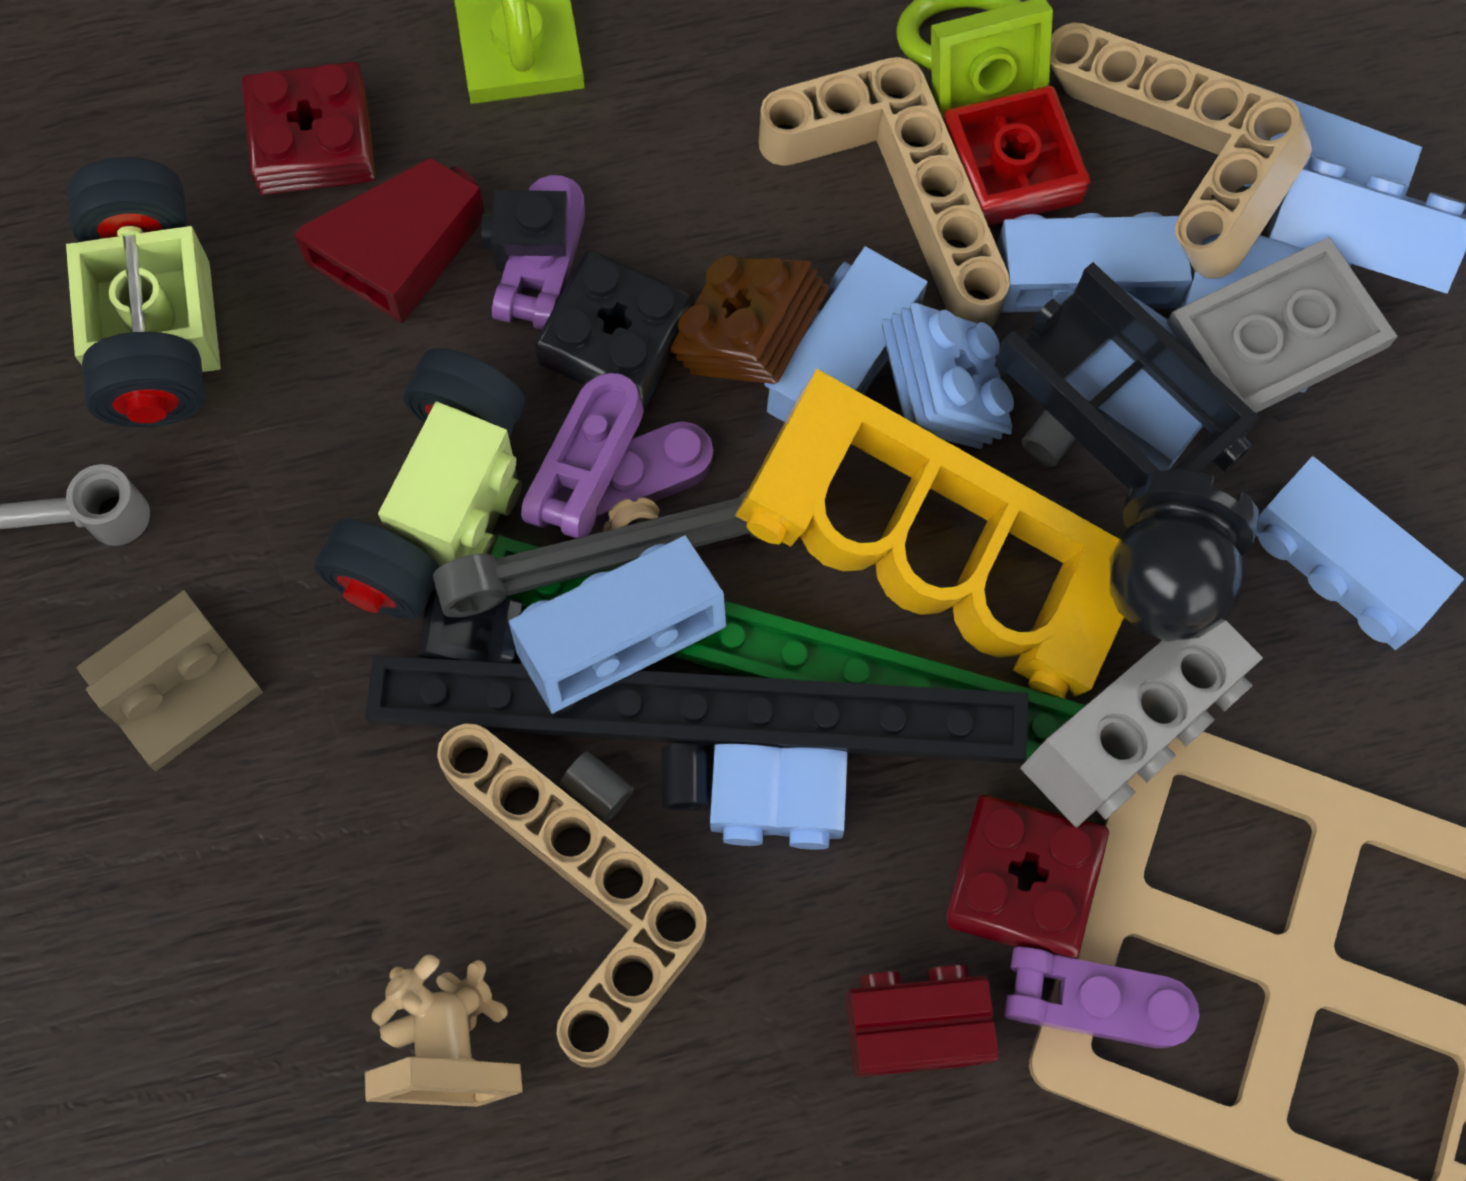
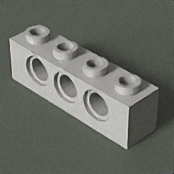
(1137, 720)

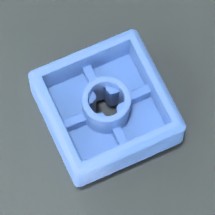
(948, 375)

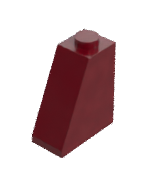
(396, 236)

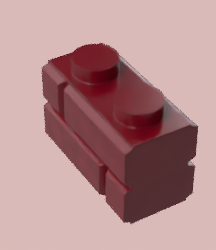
(921, 1023)

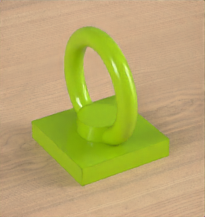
(518, 48)
(980, 53)

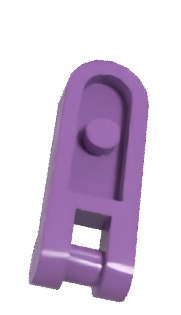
(540, 272)
(585, 455)
(657, 466)
(1102, 1000)

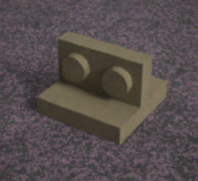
(168, 681)

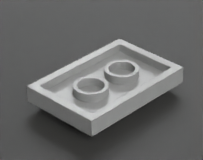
(1284, 326)

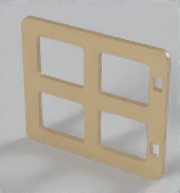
(1292, 967)

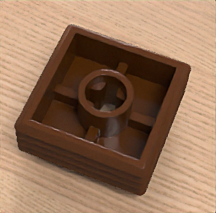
(749, 318)

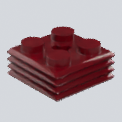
(330, 153)
(988, 897)

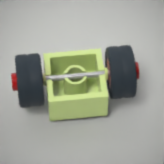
(138, 294)
(444, 495)

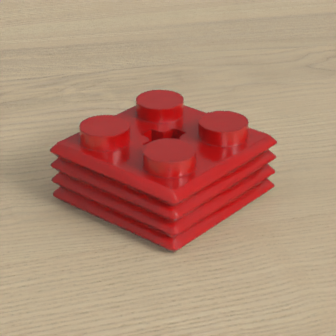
(1045, 158)

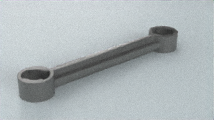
(482, 582)

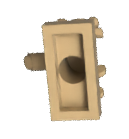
(440, 1029)

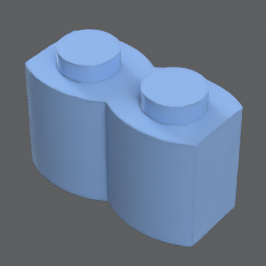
(778, 793)

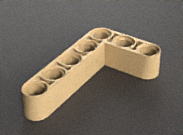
(1096, 71)
(914, 170)
(588, 873)

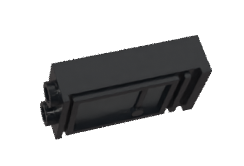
(1081, 326)

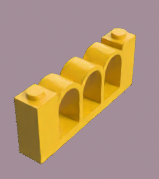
(788, 503)

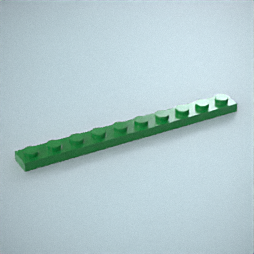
(786, 649)

